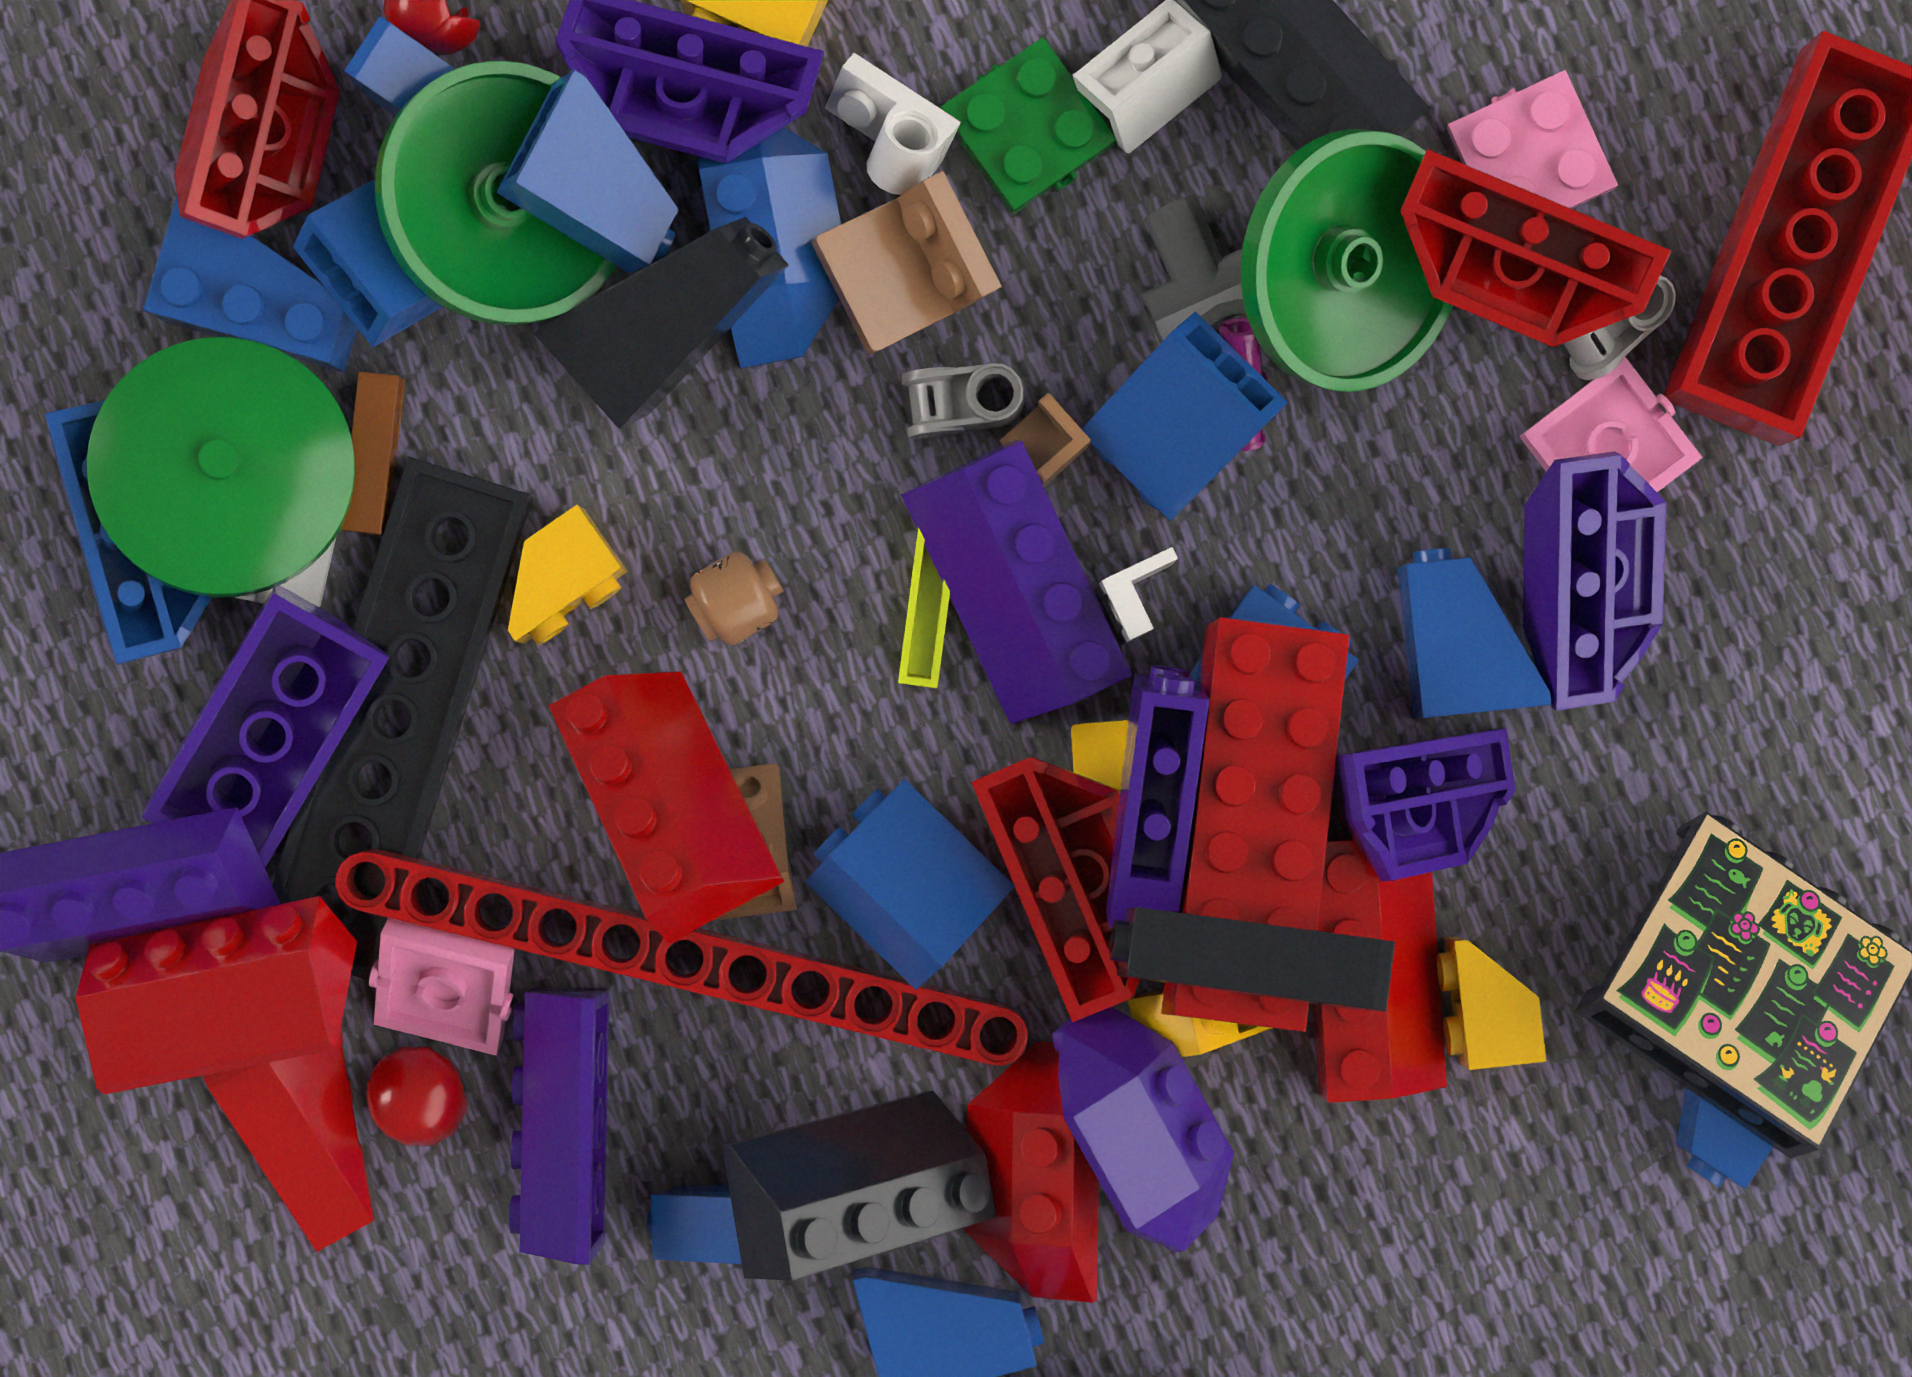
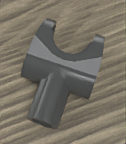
(1198, 271)

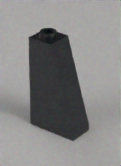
(658, 323)
(1253, 958)

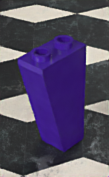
(1157, 791)

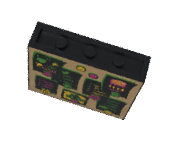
(1752, 986)

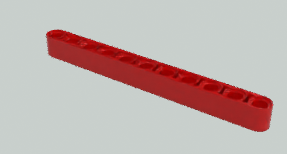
(651, 962)

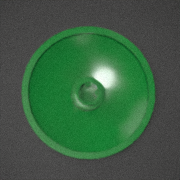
(443, 208)
(1333, 265)
(221, 467)

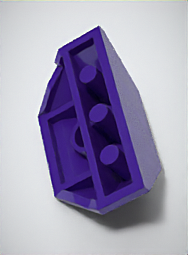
(687, 77)
(1592, 576)
(1423, 800)
(1142, 1127)

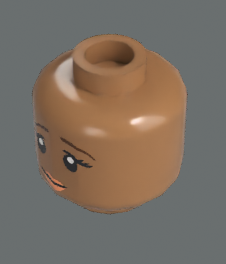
(734, 598)

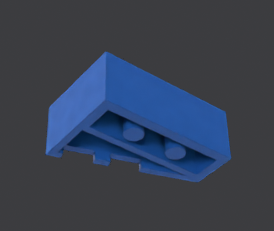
(247, 293)

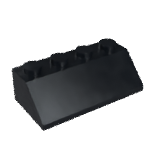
(1307, 67)
(854, 1186)

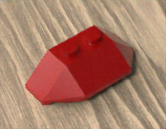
(257, 121)
(1524, 255)
(1059, 852)
(1038, 1182)

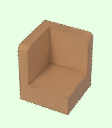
(1049, 438)

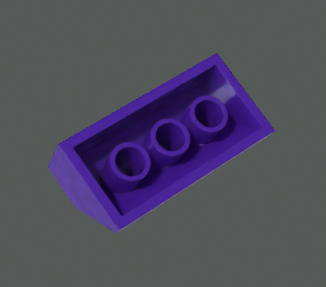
(1016, 583)
(270, 720)
(128, 884)
(562, 1122)

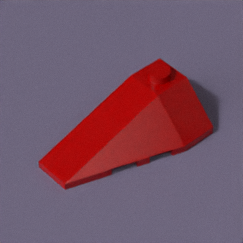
(304, 1138)

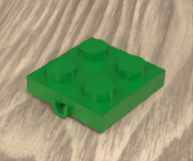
(1028, 126)

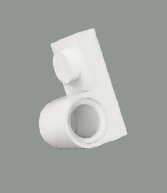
(906, 128)

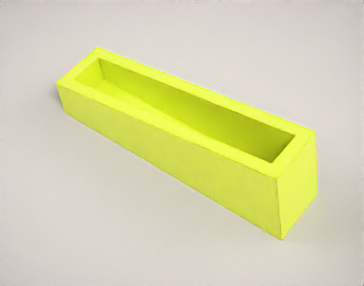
(924, 622)

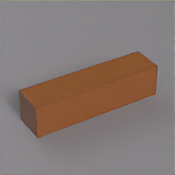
(375, 451)

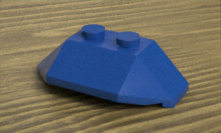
(790, 194)
(135, 609)

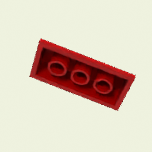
(666, 799)
(215, 995)
(1379, 1051)

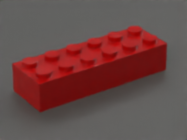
(1799, 242)
(1262, 795)

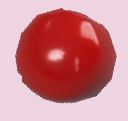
(432, 24)
(416, 1096)

